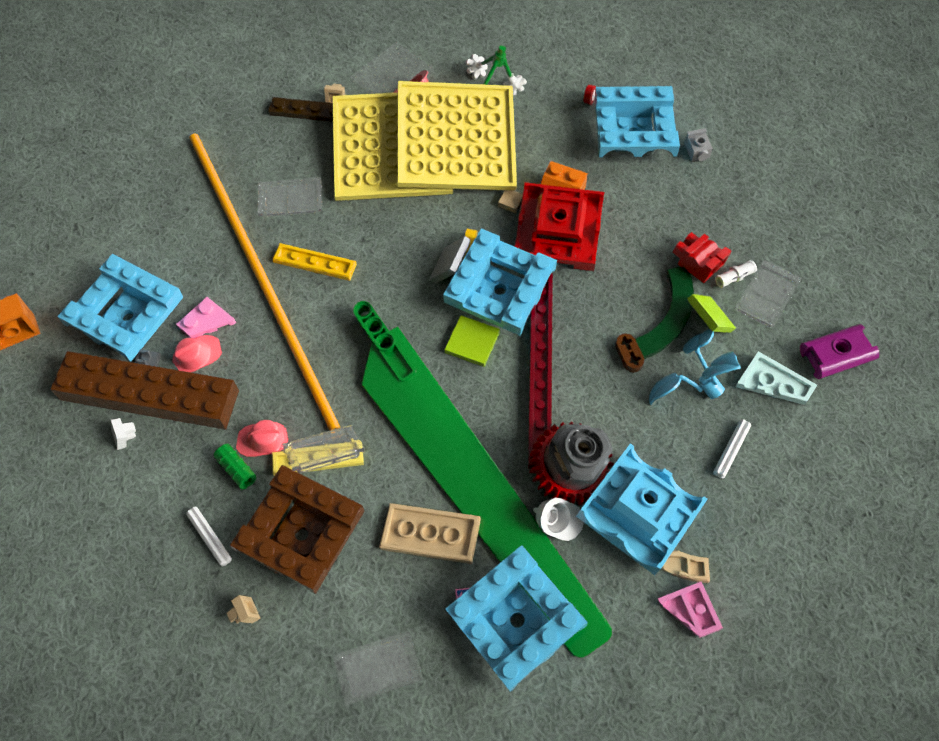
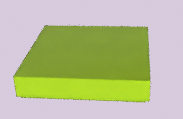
(711, 313)
(472, 341)

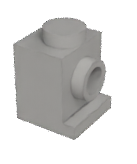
(698, 145)

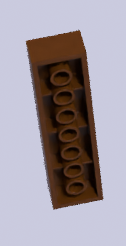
(146, 390)

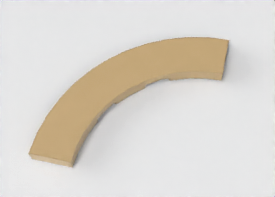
(687, 567)

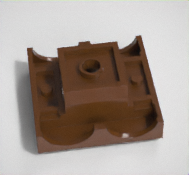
(318, 510)

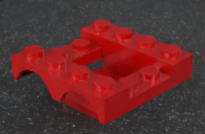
(581, 222)

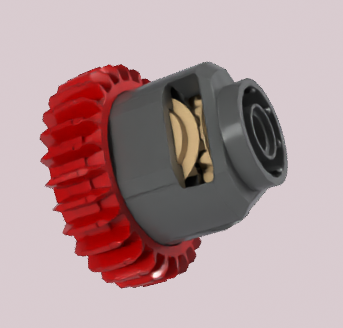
(571, 461)

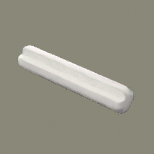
(732, 448)
(209, 536)

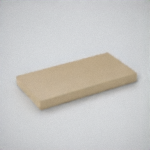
(430, 533)

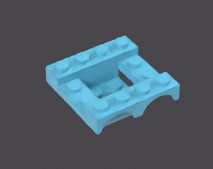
(626, 119)
(476, 281)
(142, 295)
(629, 522)
(489, 605)

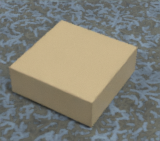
(510, 200)

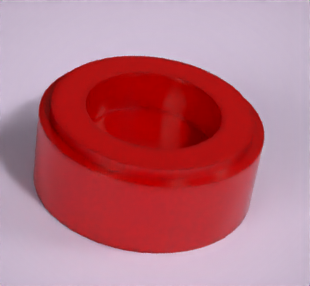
(589, 94)

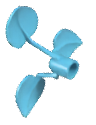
(708, 380)

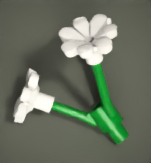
(478, 68)

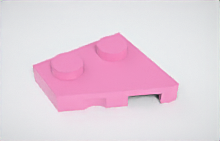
(204, 319)
(693, 609)

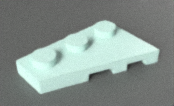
(775, 380)

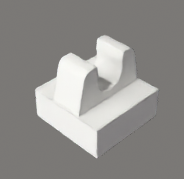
(122, 432)

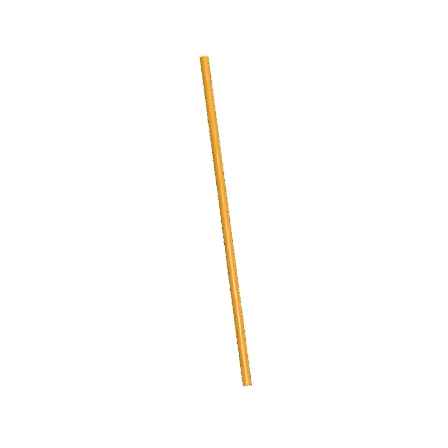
(265, 285)

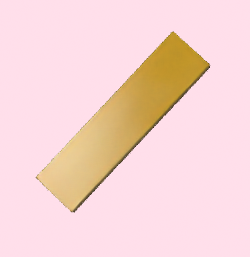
(314, 261)

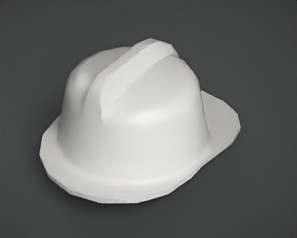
(559, 519)

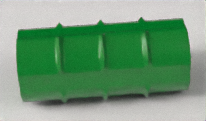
(235, 466)

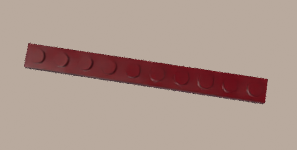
(541, 366)

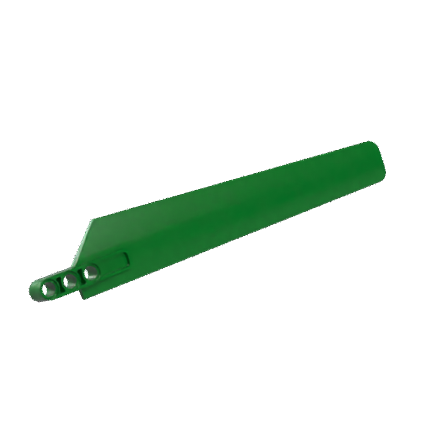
(463, 468)

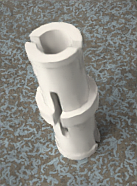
(736, 274)

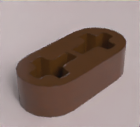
(625, 354)

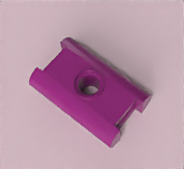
(825, 353)

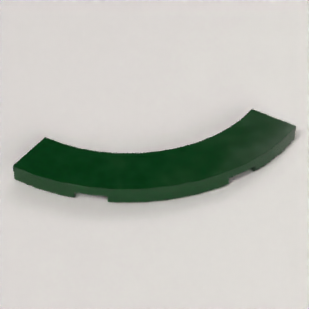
(676, 318)

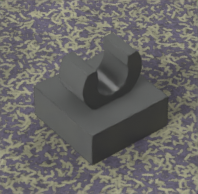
(148, 358)

